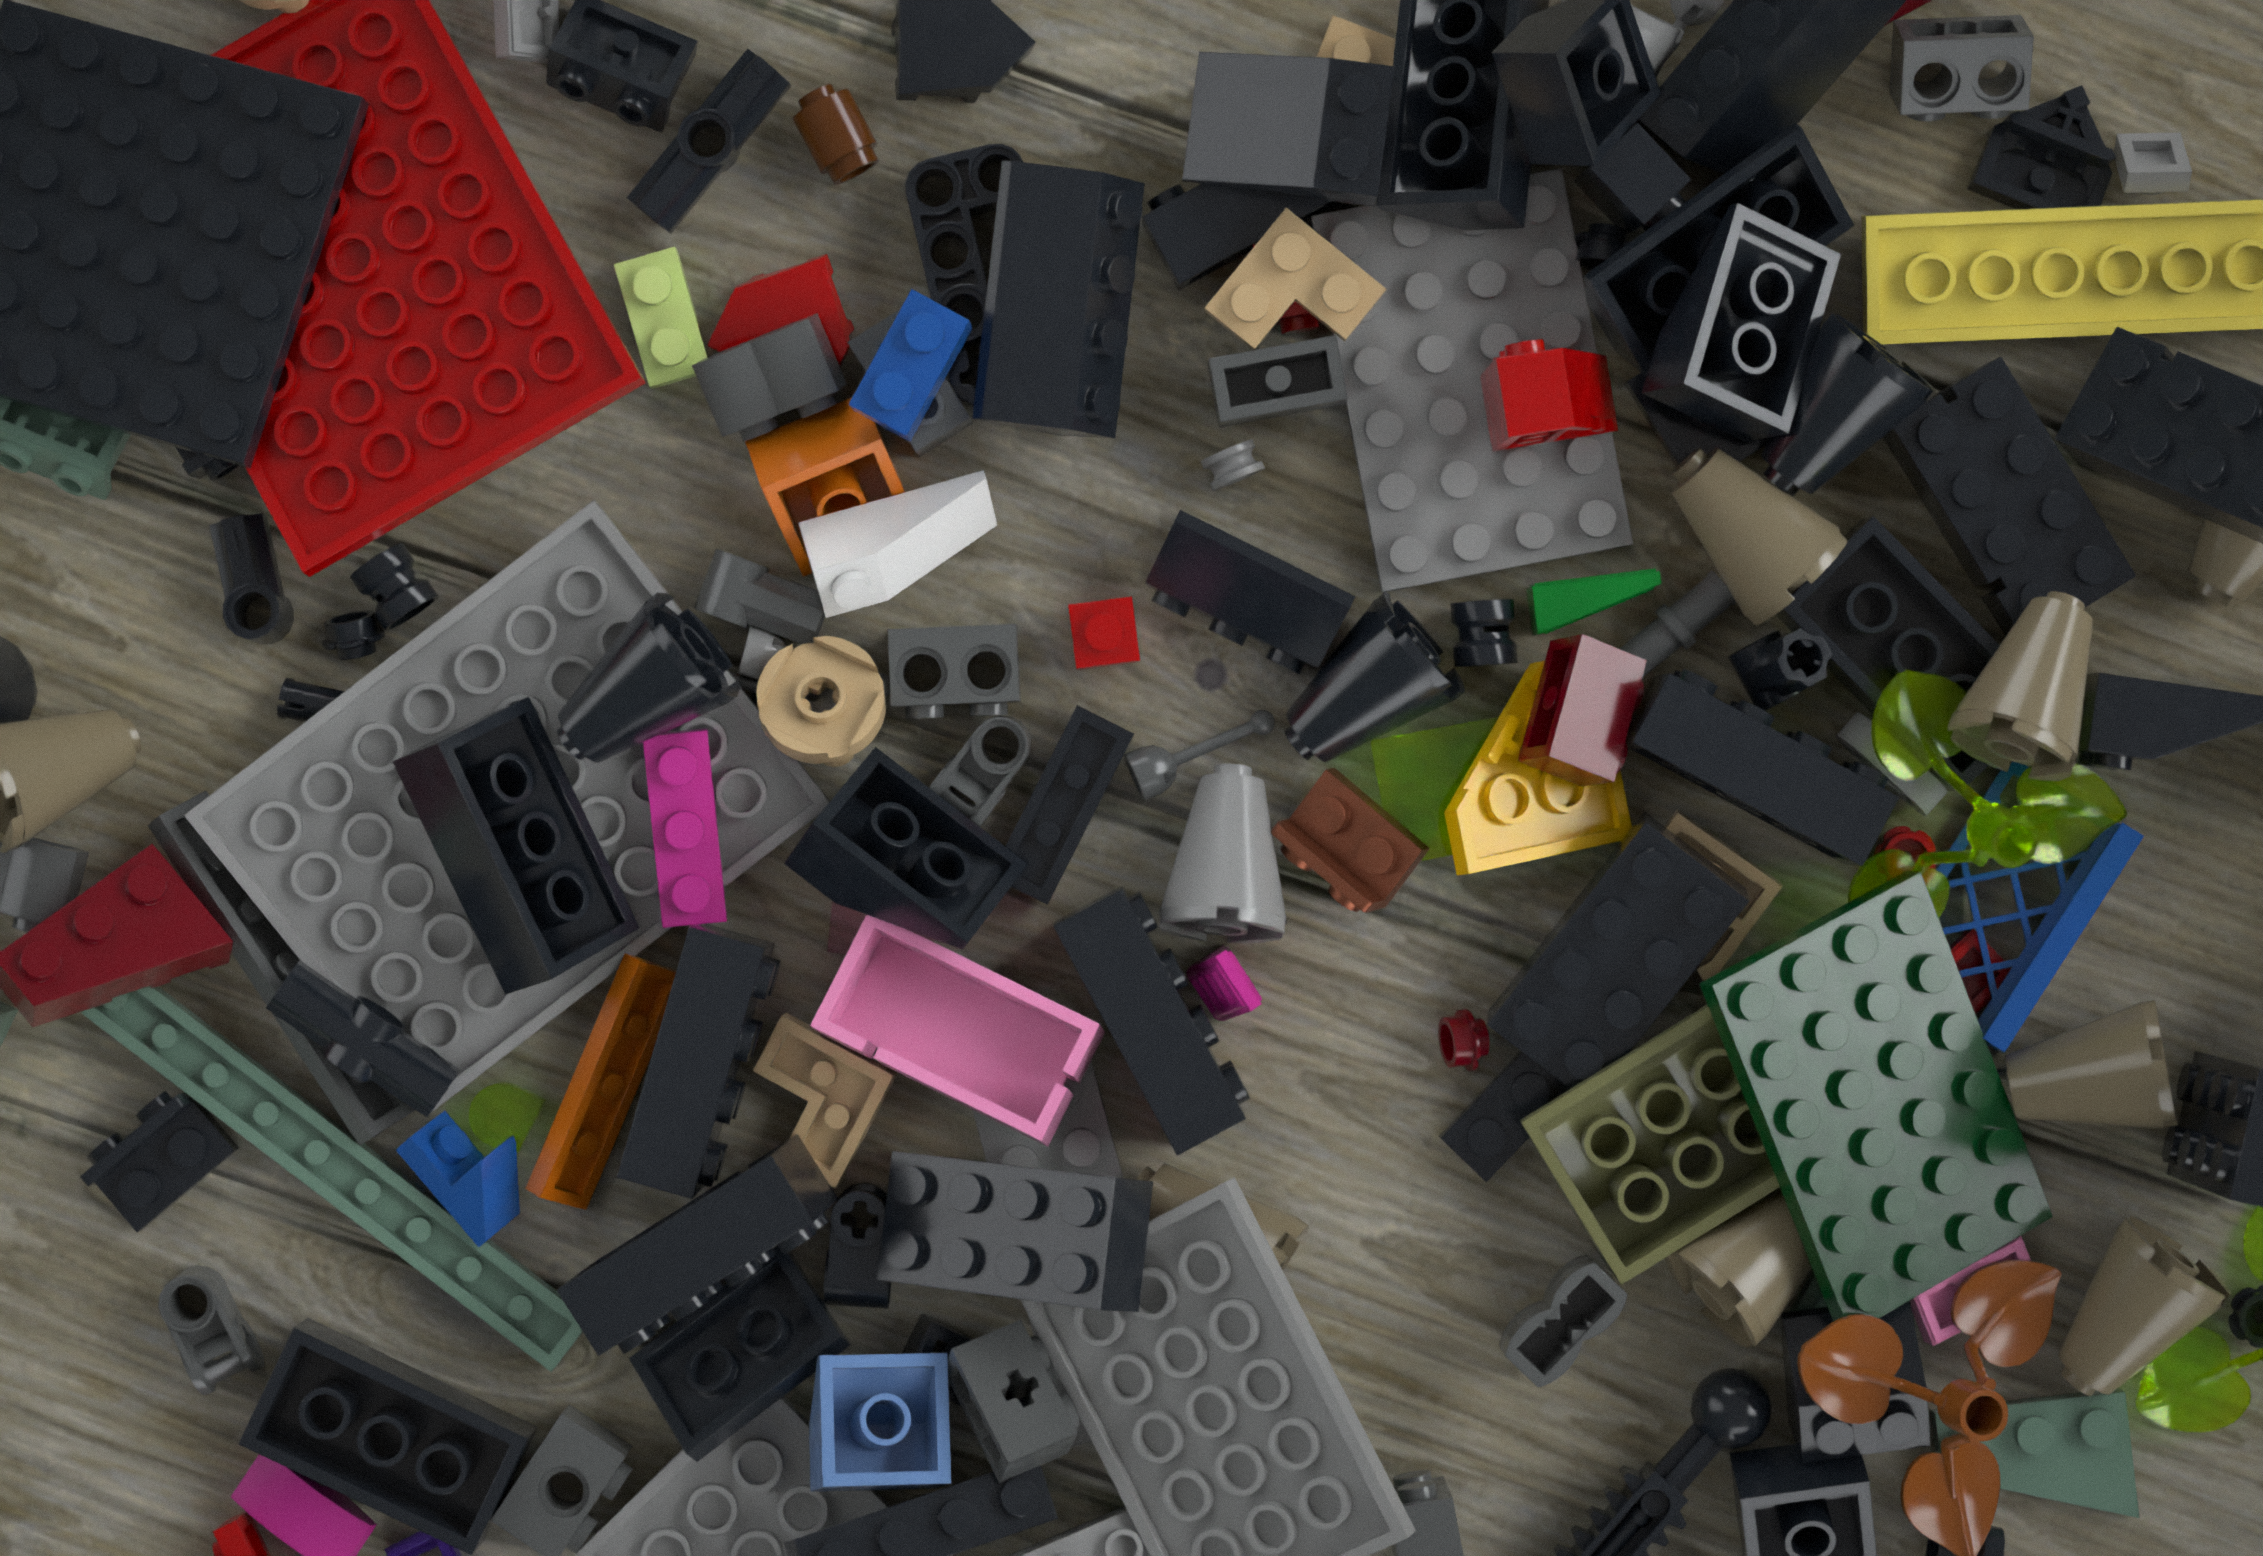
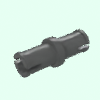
(1680, 622)

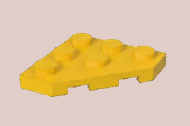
(1522, 814)

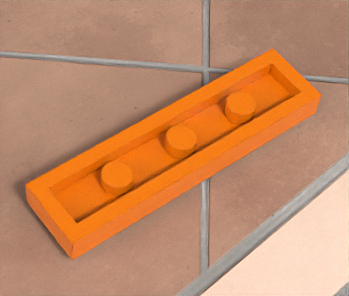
(603, 1084)

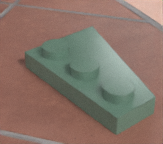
(2065, 1450)

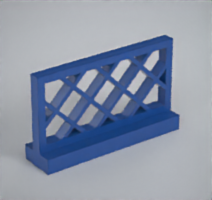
(2056, 932)

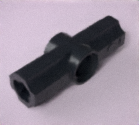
(734, 106)
(363, 1038)

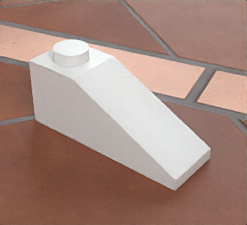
(890, 543)

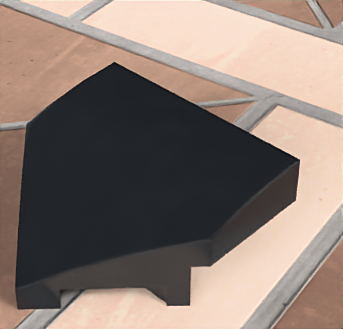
(954, 48)
(2045, 157)

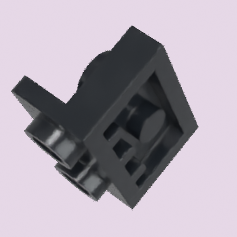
(619, 62)
(159, 1158)

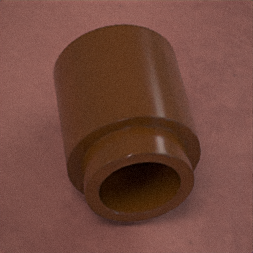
(836, 133)

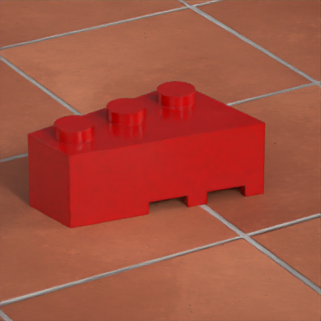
(1546, 395)

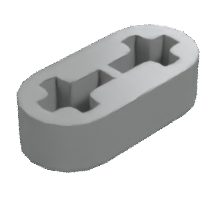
(1920, 794)

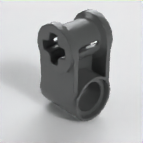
(978, 774)
(209, 1333)

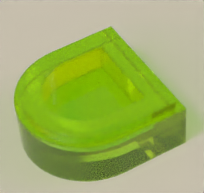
(503, 1112)

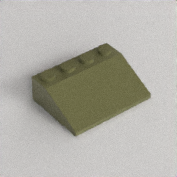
(1655, 1147)

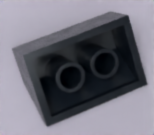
(1247, 593)

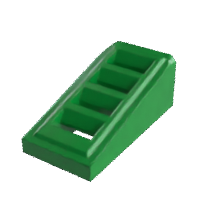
(1570, 600)

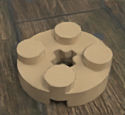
(811, 667)

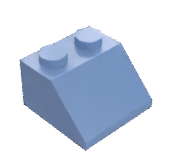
(880, 1422)

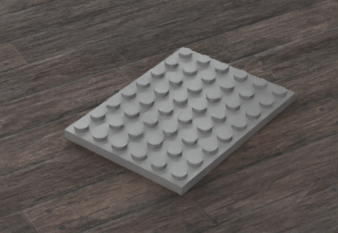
(346, 865)

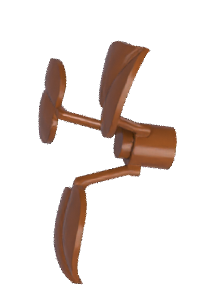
(1854, 1366)

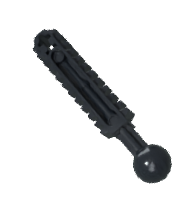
(1727, 1412)

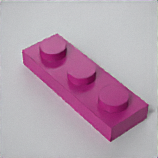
(685, 828)

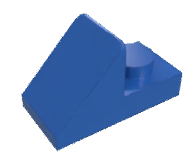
(471, 1187)

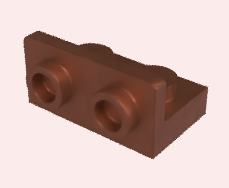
(1350, 843)

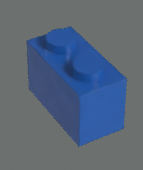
(910, 365)

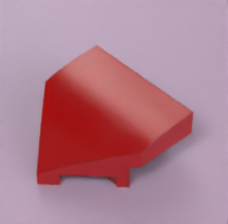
(781, 299)

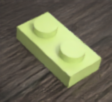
(662, 316)

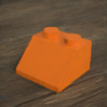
(822, 468)

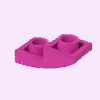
(301, 1511)

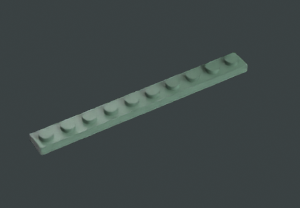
(340, 1170)

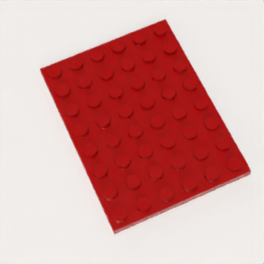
(442, 298)

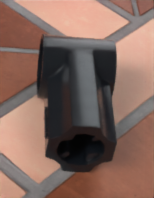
(250, 572)
(1780, 666)

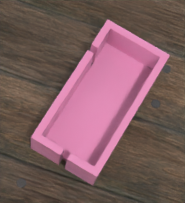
(958, 1028)

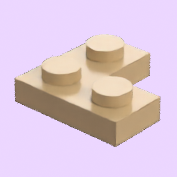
(1289, 267)
(840, 1089)

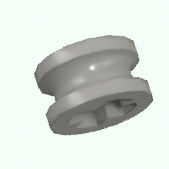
(1232, 464)

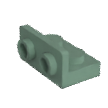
(59, 448)

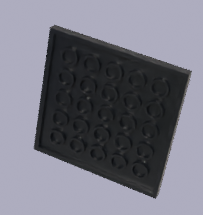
(157, 228)

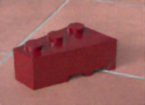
(111, 940)

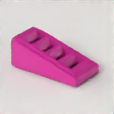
(1223, 984)

